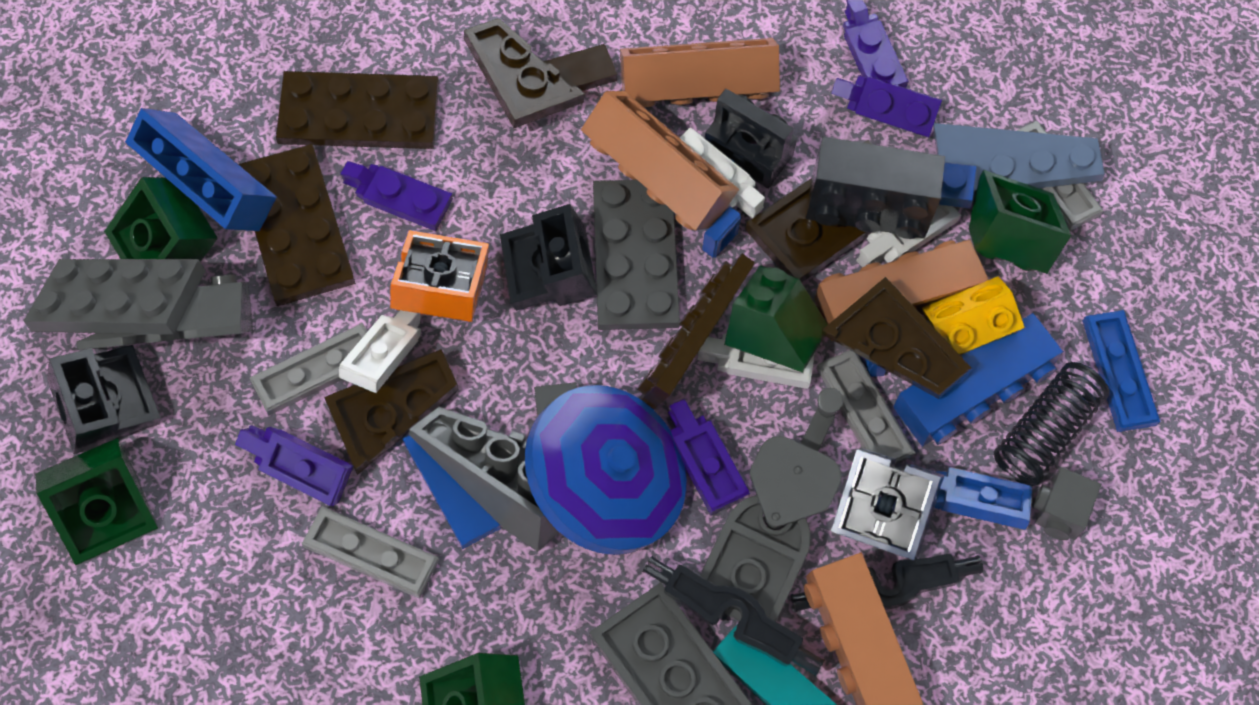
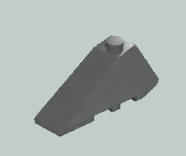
(213, 311)
(488, 469)

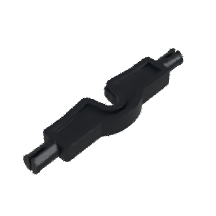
(914, 578)
(753, 629)

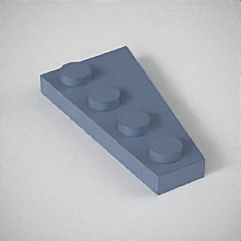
(1022, 156)

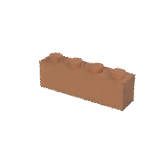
(700, 70)
(658, 160)
(917, 276)
(860, 634)

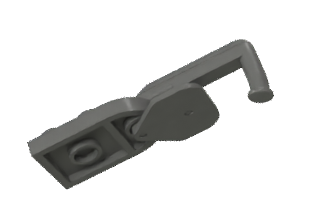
(789, 486)

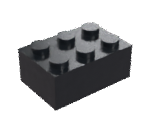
(875, 188)

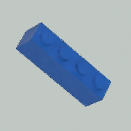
(200, 170)
(995, 374)

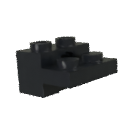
(741, 120)
(548, 260)
(81, 402)

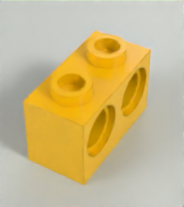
(975, 315)

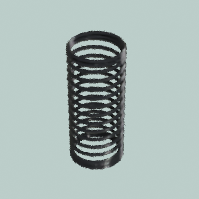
(1032, 463)

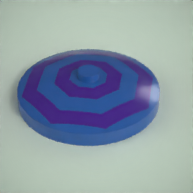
(605, 470)

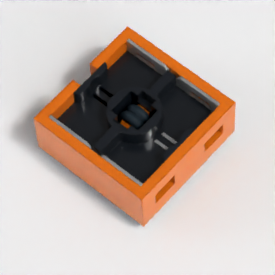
(439, 276)

